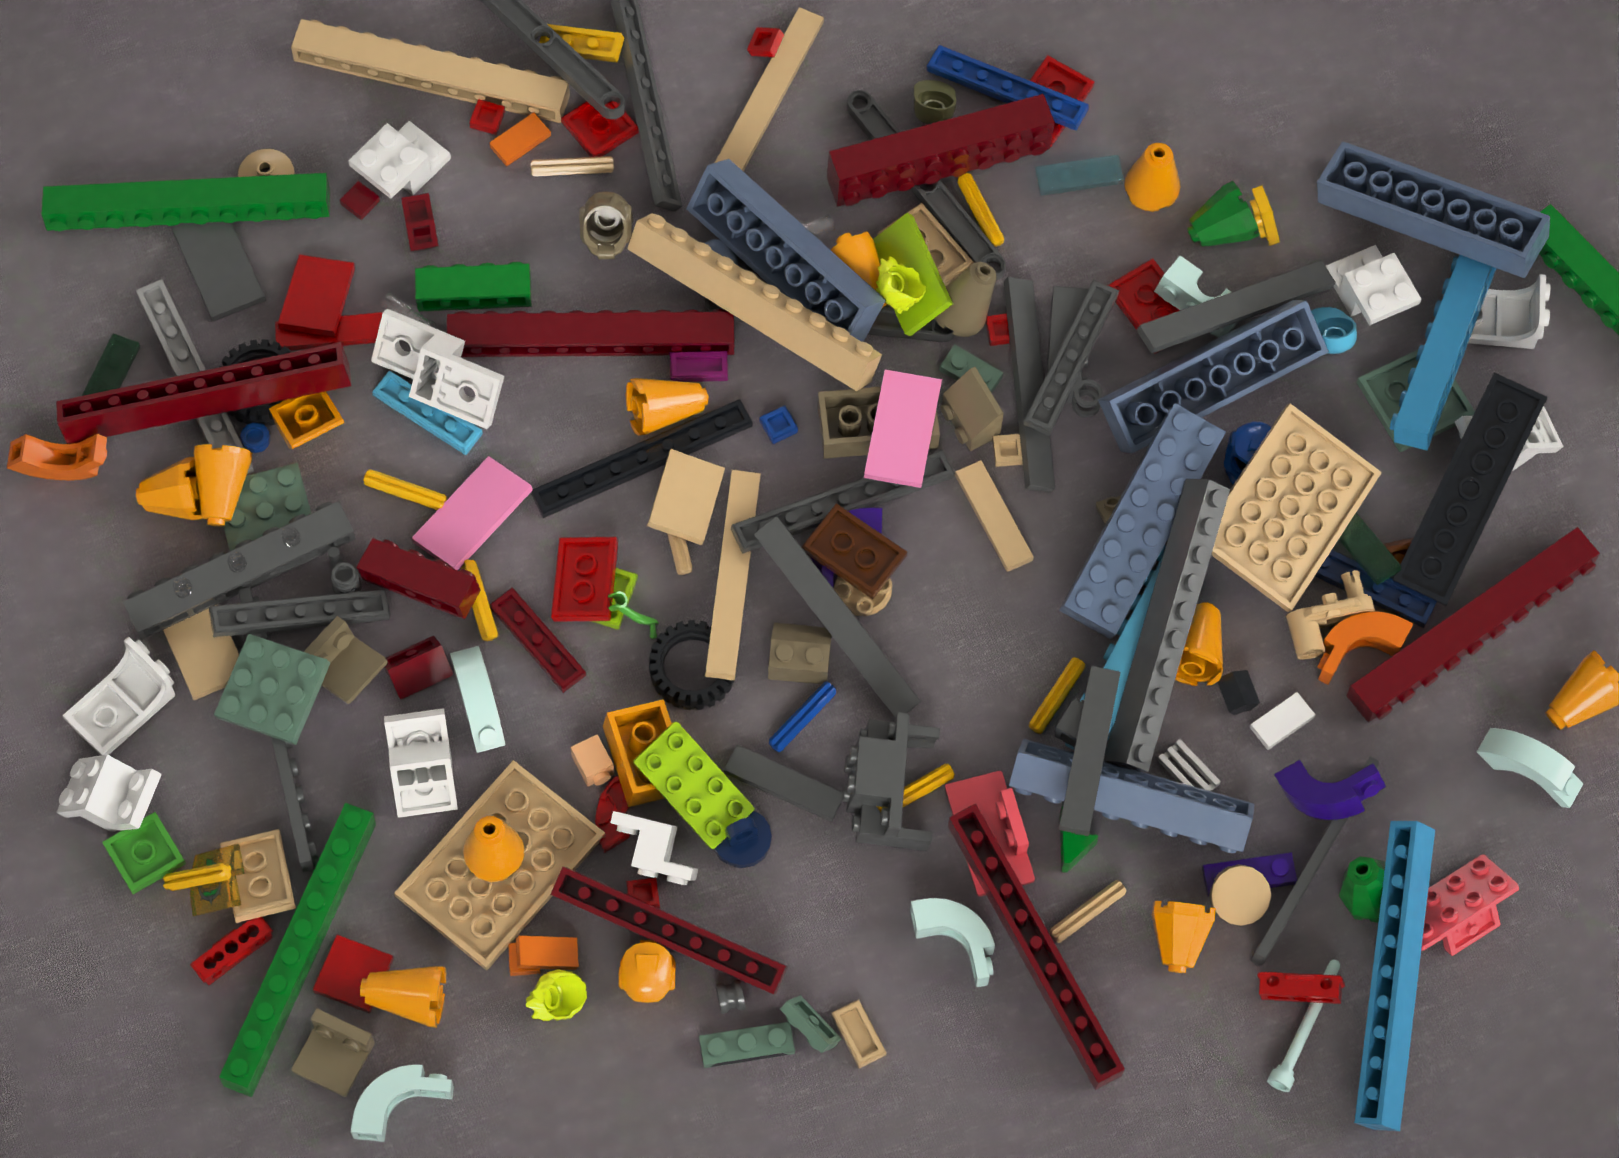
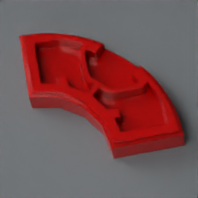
(611, 800)

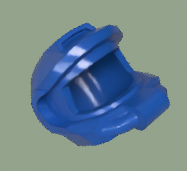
(1243, 445)

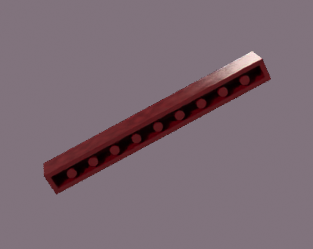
(592, 333)
(204, 393)
(1473, 625)
(1036, 947)

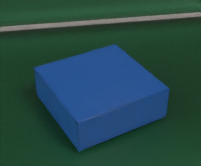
(778, 424)

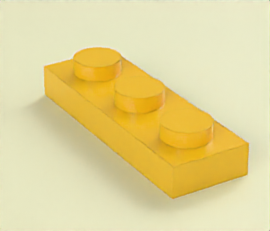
(590, 43)
(1264, 216)

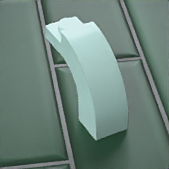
(478, 699)
(1533, 759)
(957, 921)
(390, 1089)

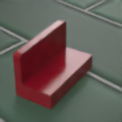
(418, 667)

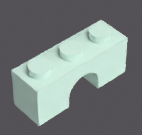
(1181, 290)

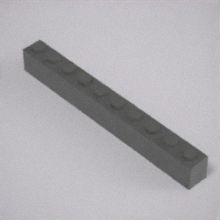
(1167, 624)

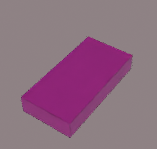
(699, 366)

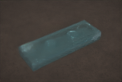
(1079, 175)

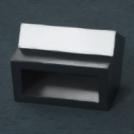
(1238, 692)

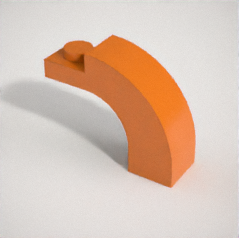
(55, 460)
(1363, 629)

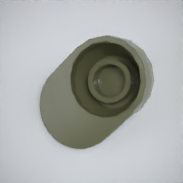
(934, 101)

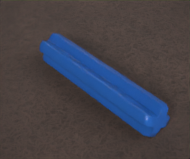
(802, 716)

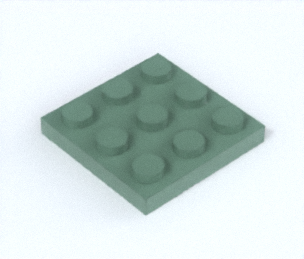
(1384, 388)
(267, 502)
(272, 689)

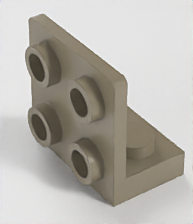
(351, 660)
(333, 1053)

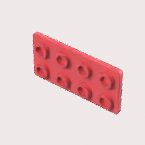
(1002, 816)
(1464, 905)

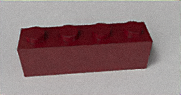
(419, 577)

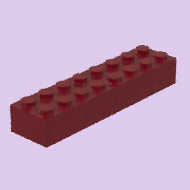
(940, 150)

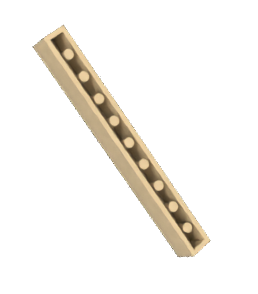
(430, 70)
(754, 301)

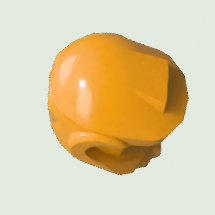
(647, 972)

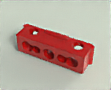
(232, 939)
(1300, 987)

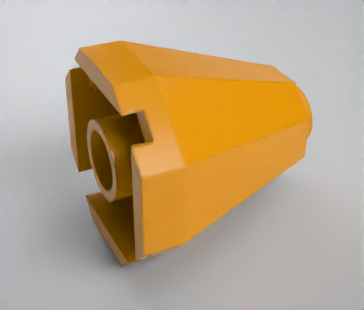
(172, 491)
(1181, 932)

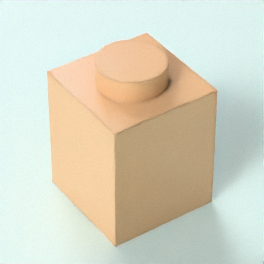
(593, 761)

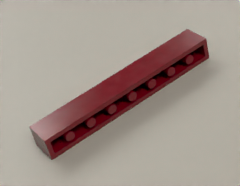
(669, 930)

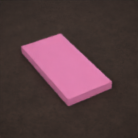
(902, 428)
(472, 513)

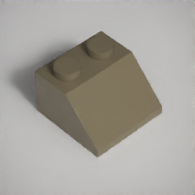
(972, 410)
(799, 653)

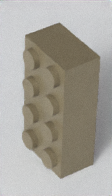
(849, 419)

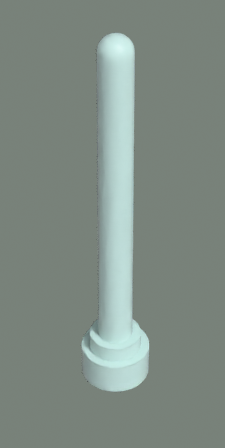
(1282, 1076)

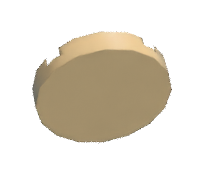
(1240, 895)

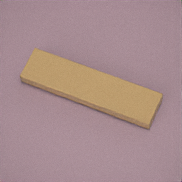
(994, 516)

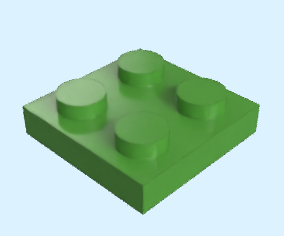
(144, 853)

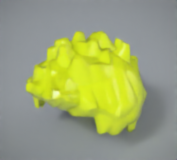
(899, 285)
(557, 996)

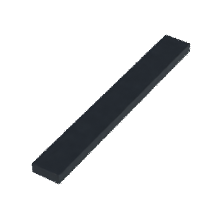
(640, 458)

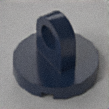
(745, 841)

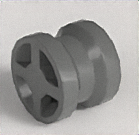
(730, 996)

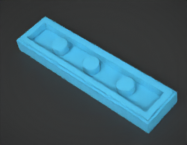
(447, 427)

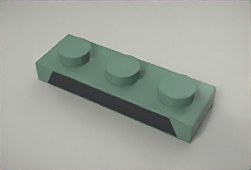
(746, 1044)

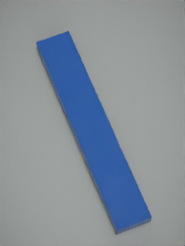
(1004, 85)

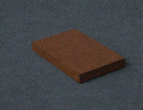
(854, 551)

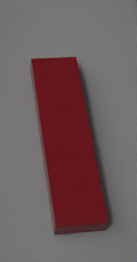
(537, 640)

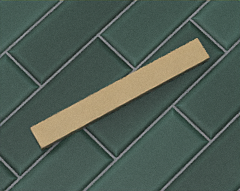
(771, 88)
(731, 579)

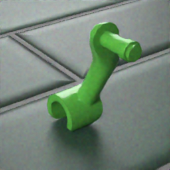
(621, 602)

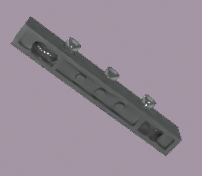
(241, 568)

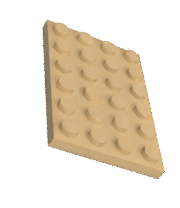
(1291, 507)
(489, 915)

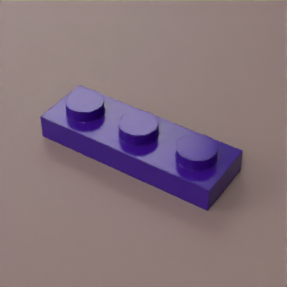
(1277, 869)

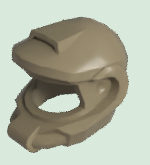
(605, 224)

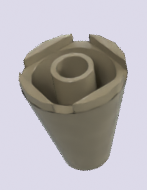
(971, 300)

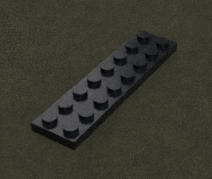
(1470, 489)

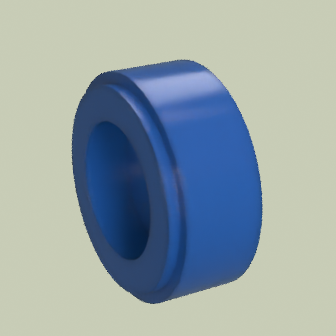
(255, 437)

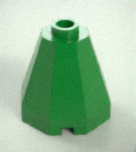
(1223, 219)
(1363, 888)

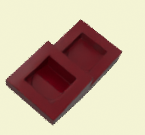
(419, 222)

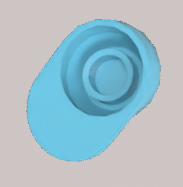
(1336, 328)

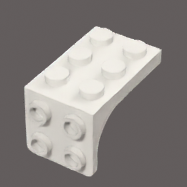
(1513, 316)
(122, 699)

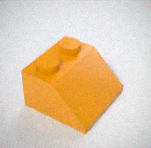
(305, 418)

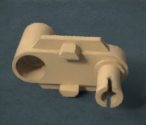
(1307, 621)

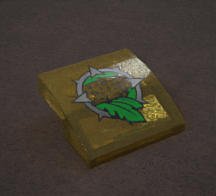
(222, 894)

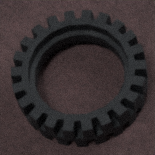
(255, 351)
(664, 686)

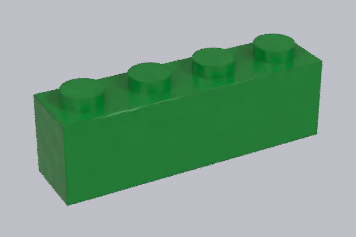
(473, 287)

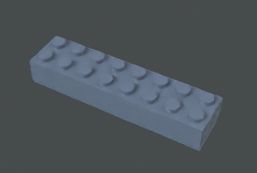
(1433, 209)
(782, 249)
(1215, 373)
(1141, 521)
(1139, 798)

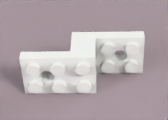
(437, 368)

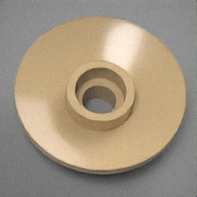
(266, 158)

